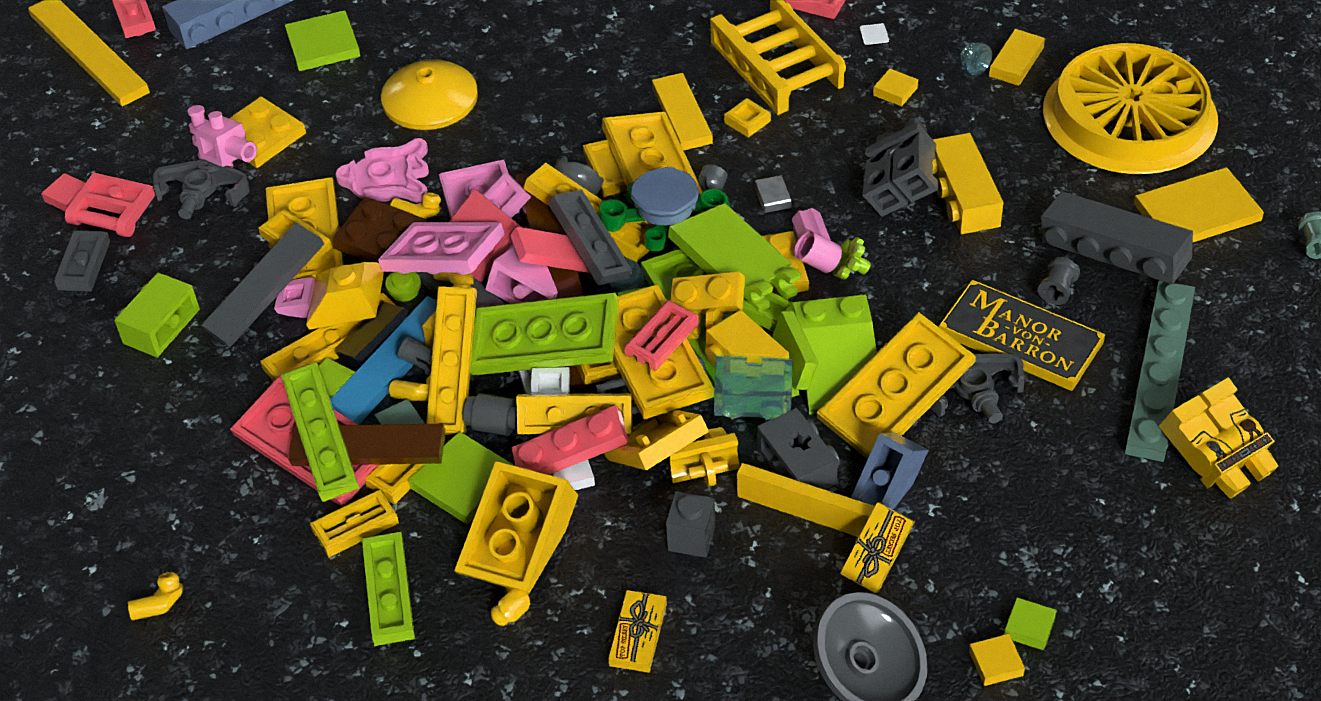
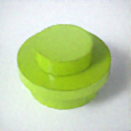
(403, 286)

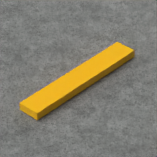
(89, 51)

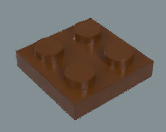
(372, 229)

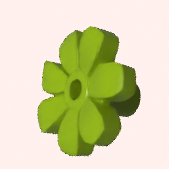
(851, 259)

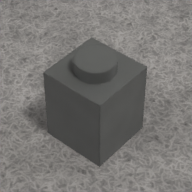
(690, 524)

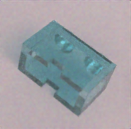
(752, 388)

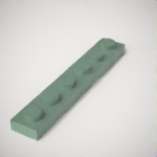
(1160, 370)

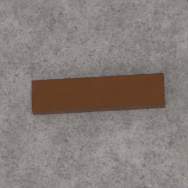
(383, 444)

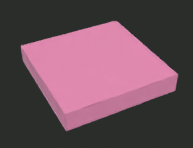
(460, 183)

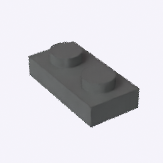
(82, 261)

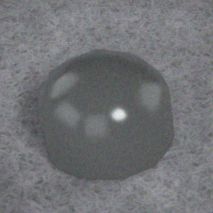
(580, 174)

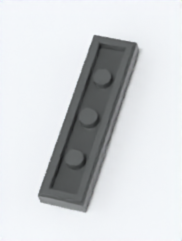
(262, 284)

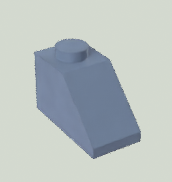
(889, 470)

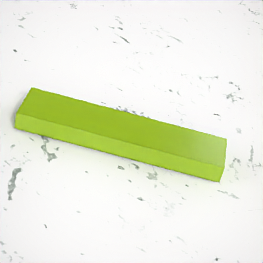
(320, 432)

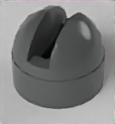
(712, 177)

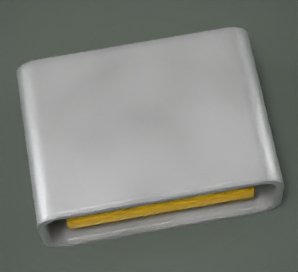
(772, 194)

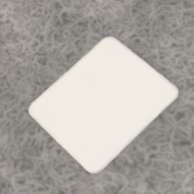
(874, 34)

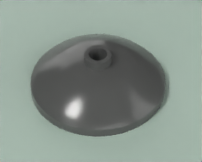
(881, 642)

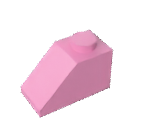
(519, 280)

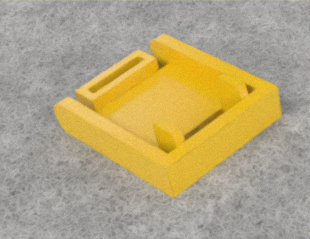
(655, 442)

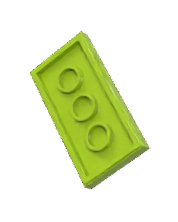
(544, 334)

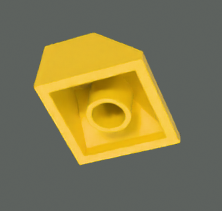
(345, 295)

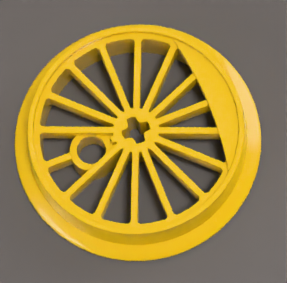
(1071, 114)

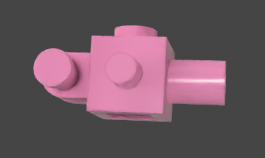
(219, 138)

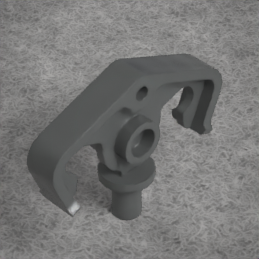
(200, 182)
(978, 385)

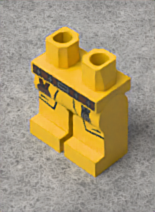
(1220, 439)

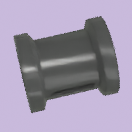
(1056, 287)

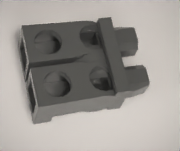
(899, 168)

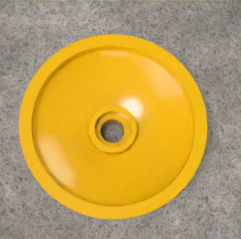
(429, 94)

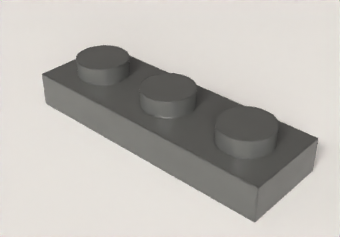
(590, 237)

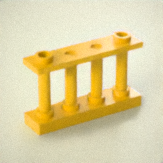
(762, 73)

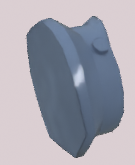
(665, 196)

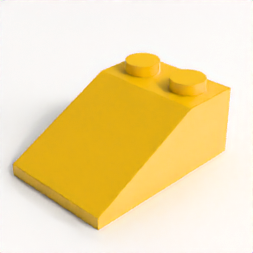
(516, 527)

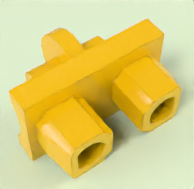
(705, 457)

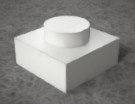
(550, 380)

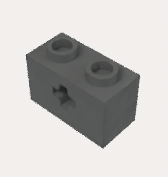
(796, 450)

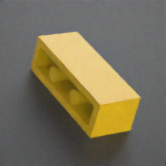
(966, 185)

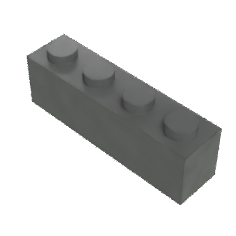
(1117, 237)

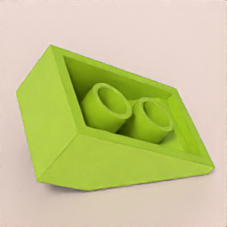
(841, 340)

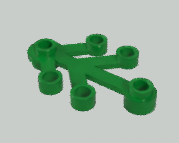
(615, 215)

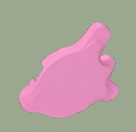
(388, 173)

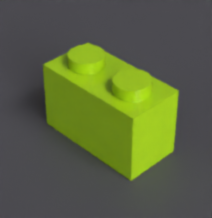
(157, 314)

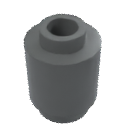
(491, 414)

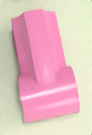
(814, 242)

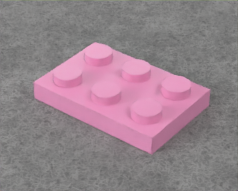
(441, 247)

